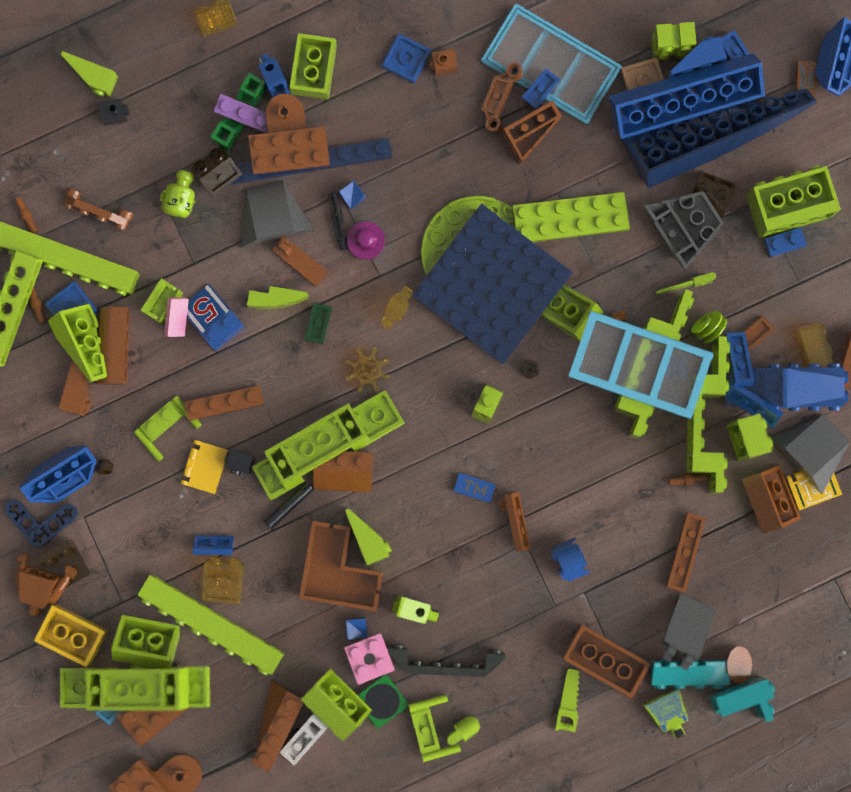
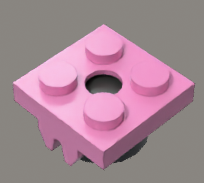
(369, 658)

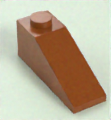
(75, 394)

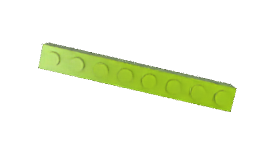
(69, 260)
(211, 624)

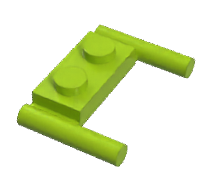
(160, 422)
(425, 729)

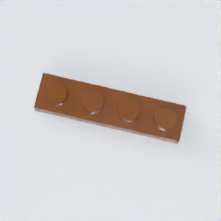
(224, 403)
(686, 552)

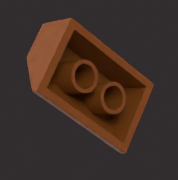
(345, 473)
(771, 499)

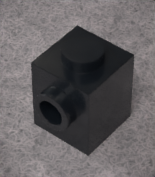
(113, 111)
(239, 462)

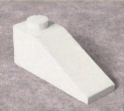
(304, 739)

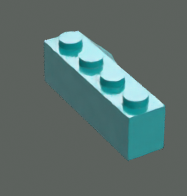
(698, 674)

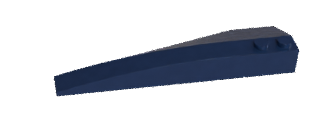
(698, 140)

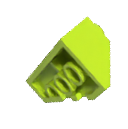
(79, 337)

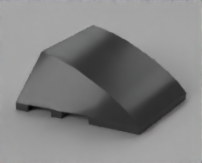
(271, 214)
(685, 225)
(814, 448)

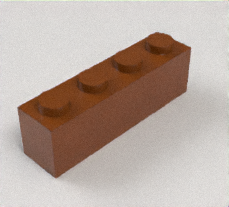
(278, 719)

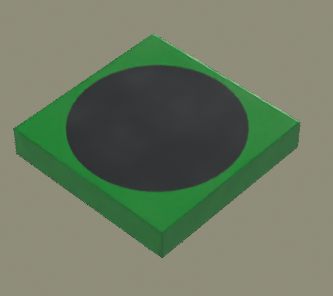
(384, 700)

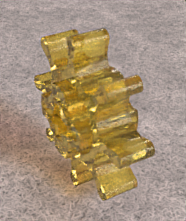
(396, 307)
(363, 360)

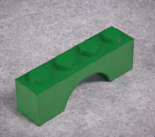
(229, 130)

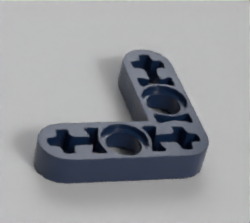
(36, 528)

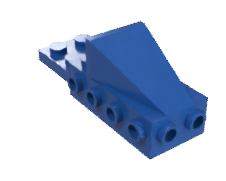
(799, 386)

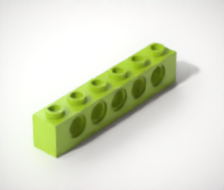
(18, 302)

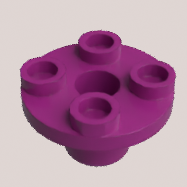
(366, 240)

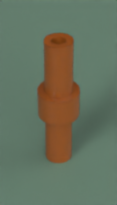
(26, 215)
(36, 305)
(688, 479)

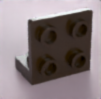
(216, 171)
(716, 189)
(61, 556)

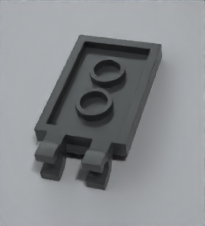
(687, 630)

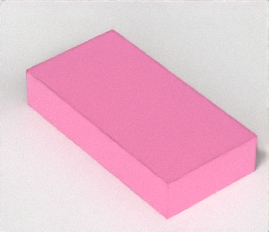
(176, 316)

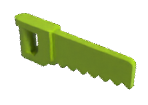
(696, 282)
(568, 702)

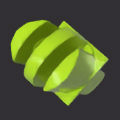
(464, 730)

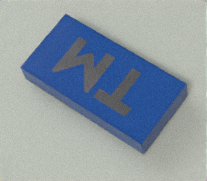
(474, 487)

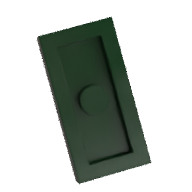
(318, 323)

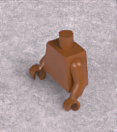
(39, 587)

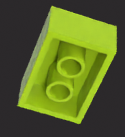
(313, 66)
(749, 437)
(145, 642)
(336, 705)

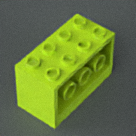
(792, 201)

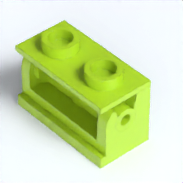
(157, 302)

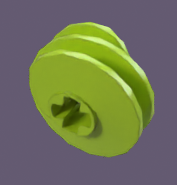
(709, 326)

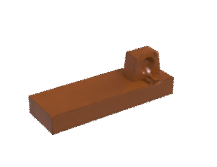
(300, 261)
(513, 505)

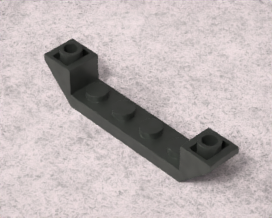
(492, 660)

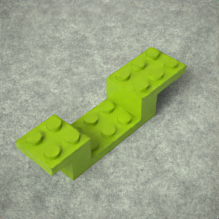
(713, 387)
(640, 411)
(324, 441)
(135, 688)

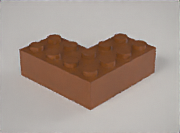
(328, 577)

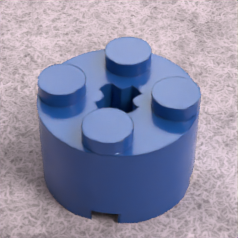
(570, 559)

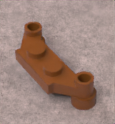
(498, 95)
(73, 200)

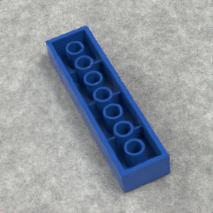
(687, 95)

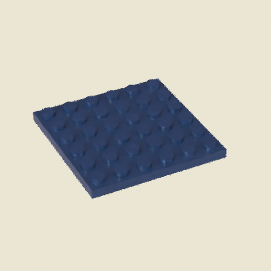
(492, 283)

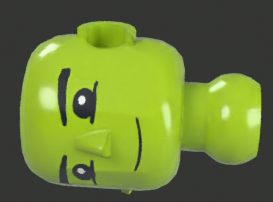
(178, 197)

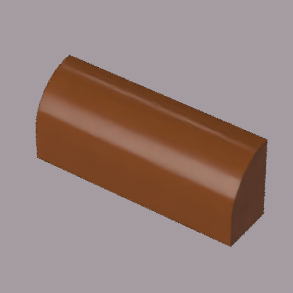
(114, 344)

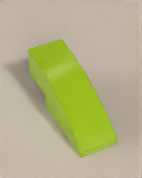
(275, 298)

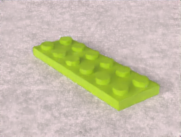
(572, 217)

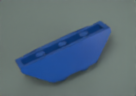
(835, 59)
(59, 475)

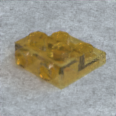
(223, 580)

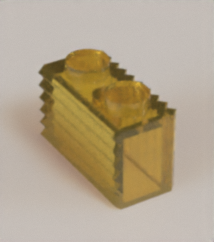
(215, 17)

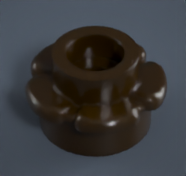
(529, 364)
(104, 467)

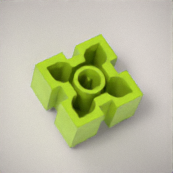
(673, 40)

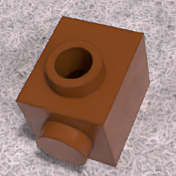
(444, 62)

